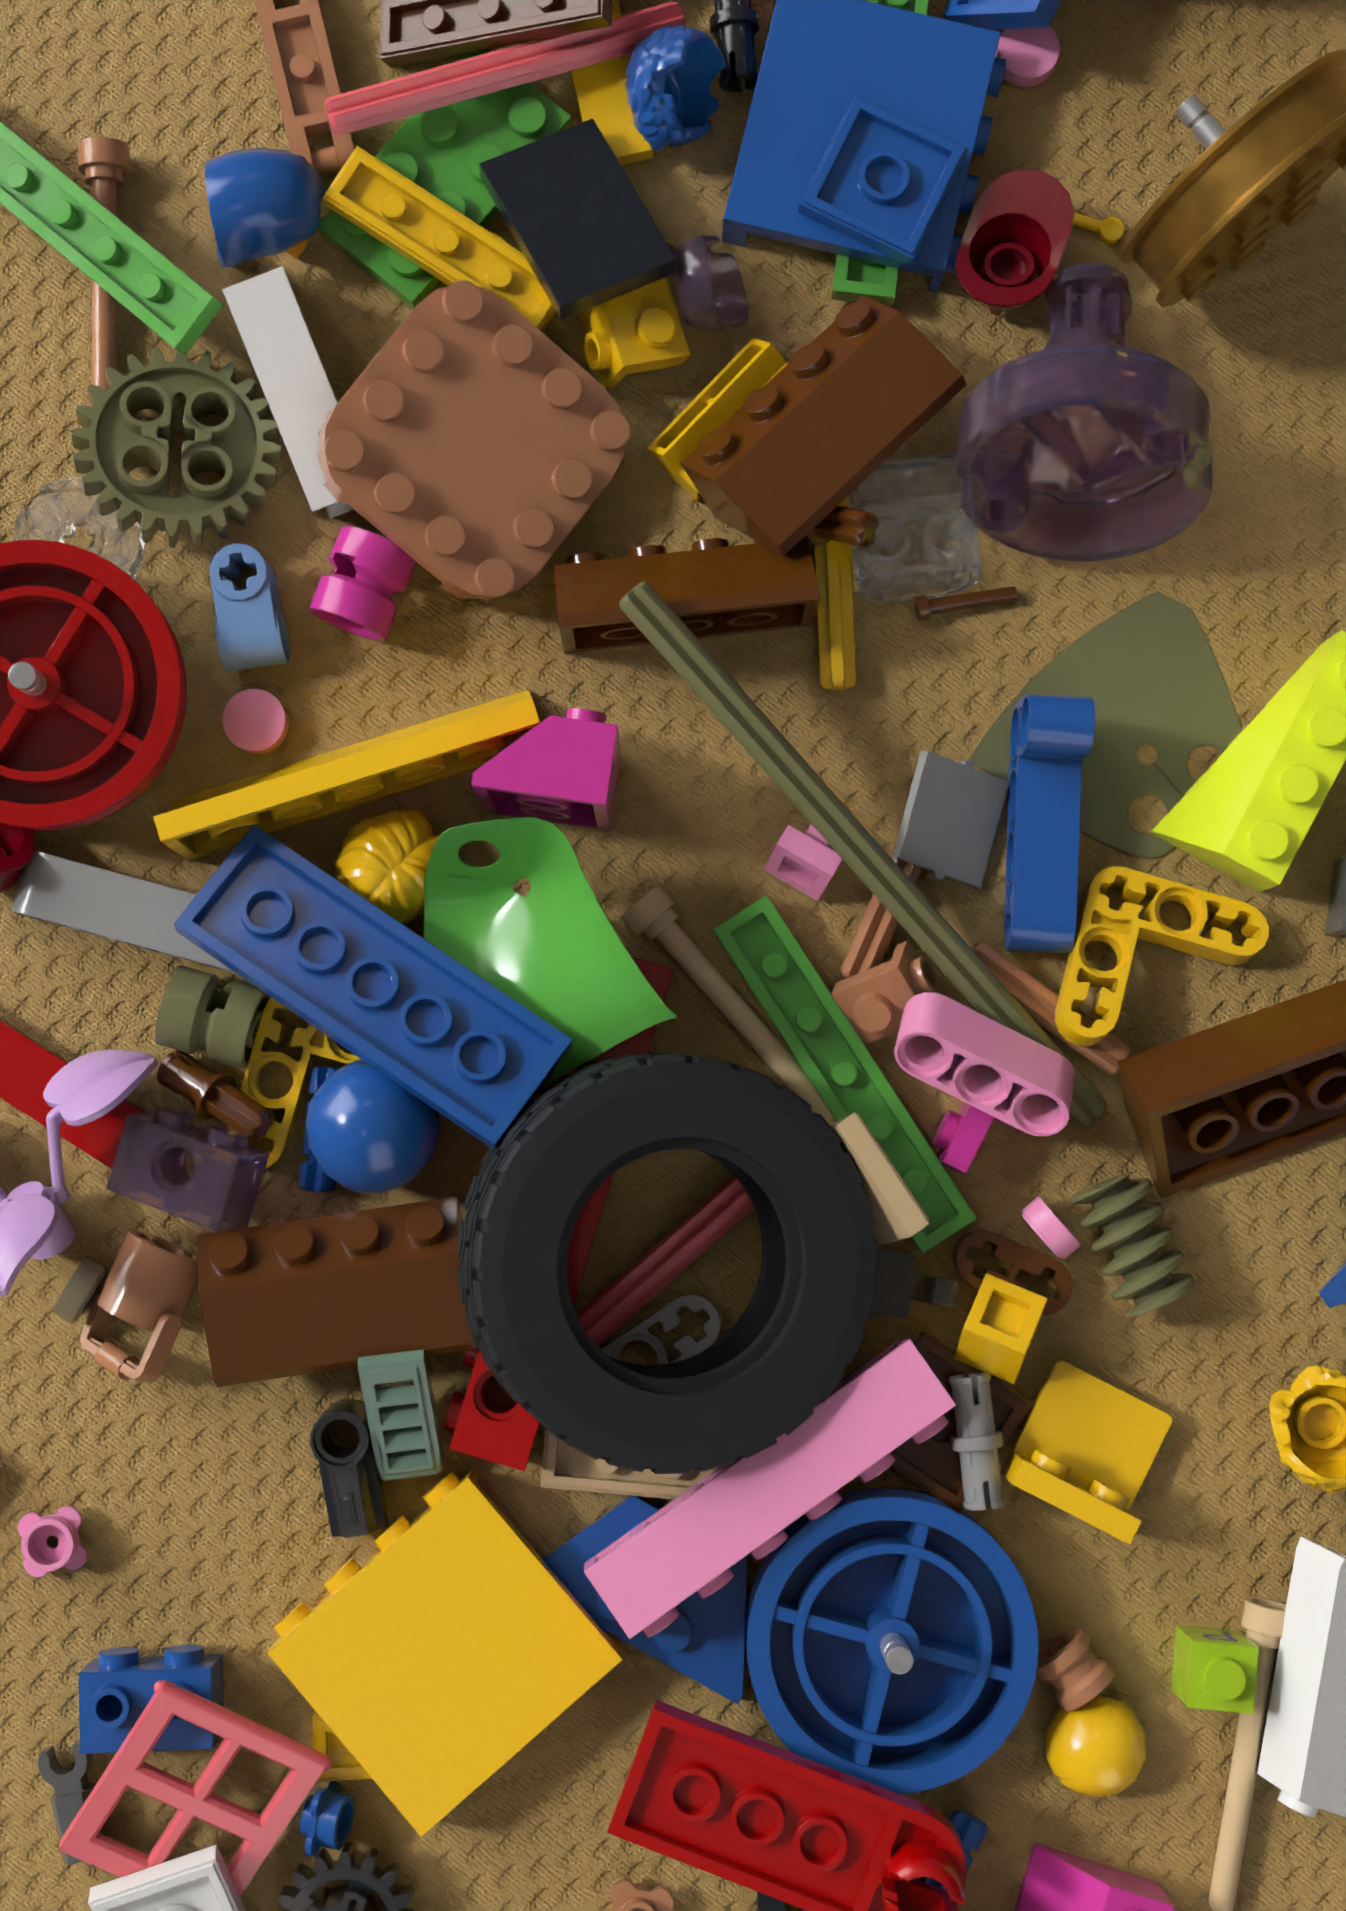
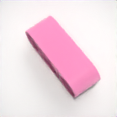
(985, 1064)

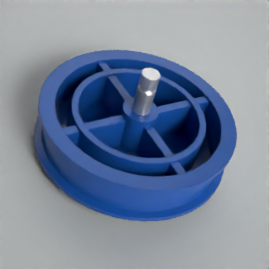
(891, 1640)

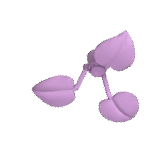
(79, 1093)

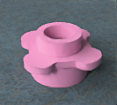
(42, 1558)

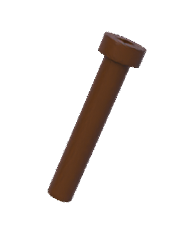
(925, 607)

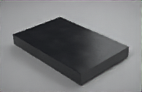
(577, 219)

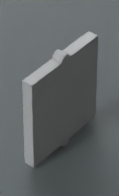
(950, 819)

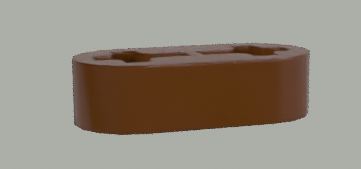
(1018, 1258)

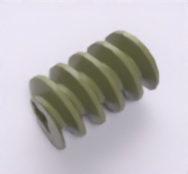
(1134, 1243)

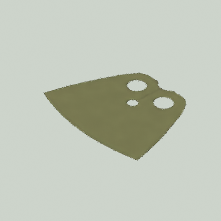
(1149, 686)

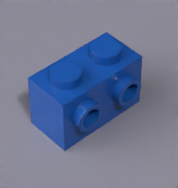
(122, 1684)

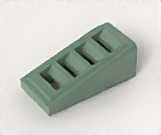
(401, 1417)

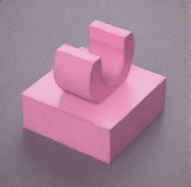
(803, 861)

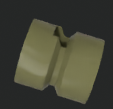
(205, 1015)

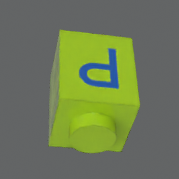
(1214, 1669)

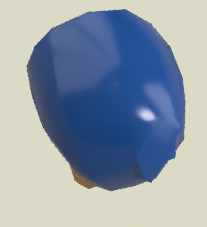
(262, 203)

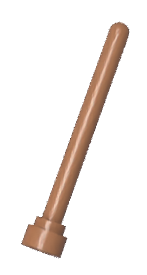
(104, 165)

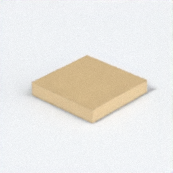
(892, 1203)

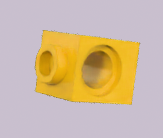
(1000, 1328)

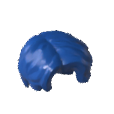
(672, 85)

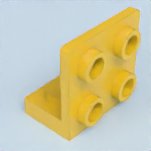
(1087, 1449)

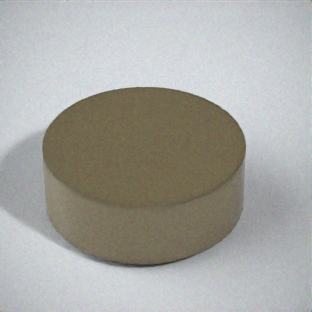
(80, 1289)

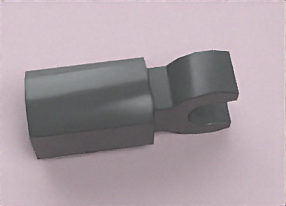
(70, 1788)

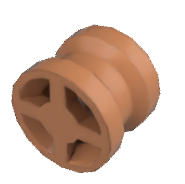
(1073, 1669)

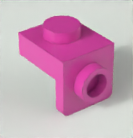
(962, 1135)

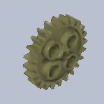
(117, 443)

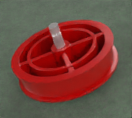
(84, 687)

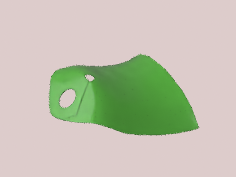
(538, 948)

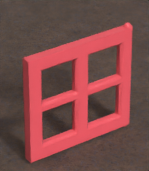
(197, 1800)

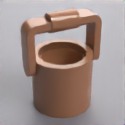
(149, 1289)

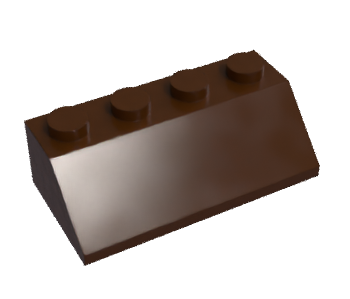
(822, 425)
(709, 588)
(1240, 1090)
(332, 1291)

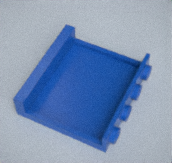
(807, 76)

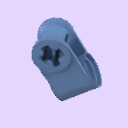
(249, 620)

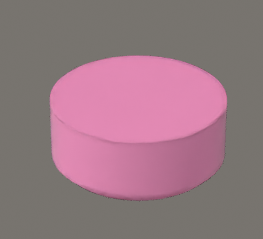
(1029, 55)
(255, 721)
(1050, 1228)

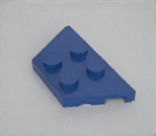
(706, 1636)

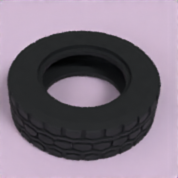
(782, 1349)

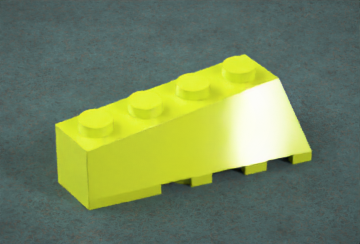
(1271, 779)

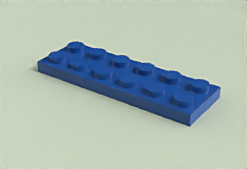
(373, 986)

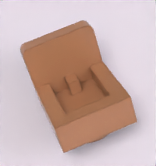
(877, 996)

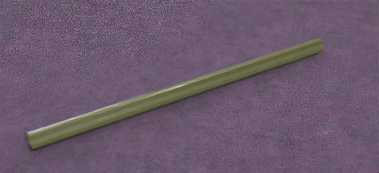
(840, 827)

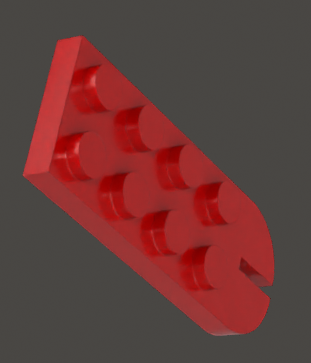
(783, 1822)

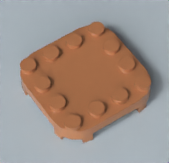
(472, 442)

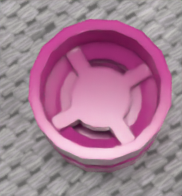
(362, 584)

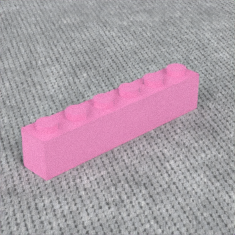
(752, 1501)

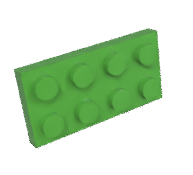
(443, 156)

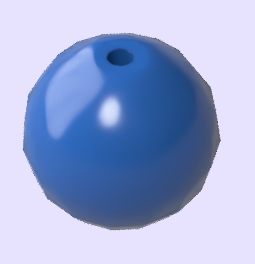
(370, 1130)

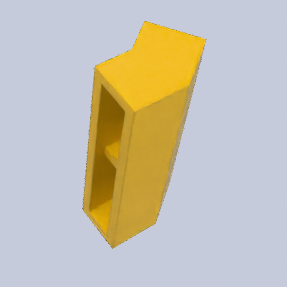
(713, 407)

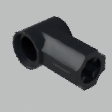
(349, 1474)

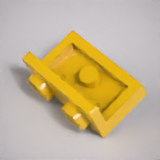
(633, 334)

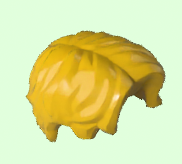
(388, 862)
(1312, 1427)

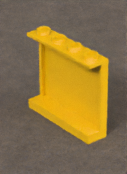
(443, 1651)

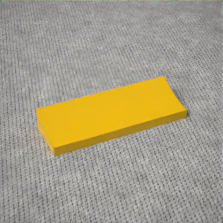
(345, 777)

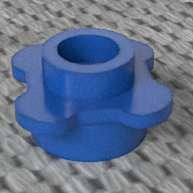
(327, 1819)

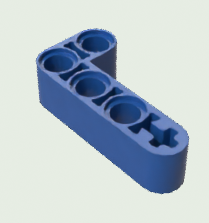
(1043, 820)

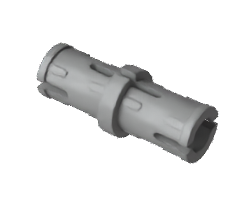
(977, 1441)

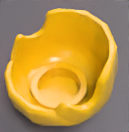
(1096, 1747)

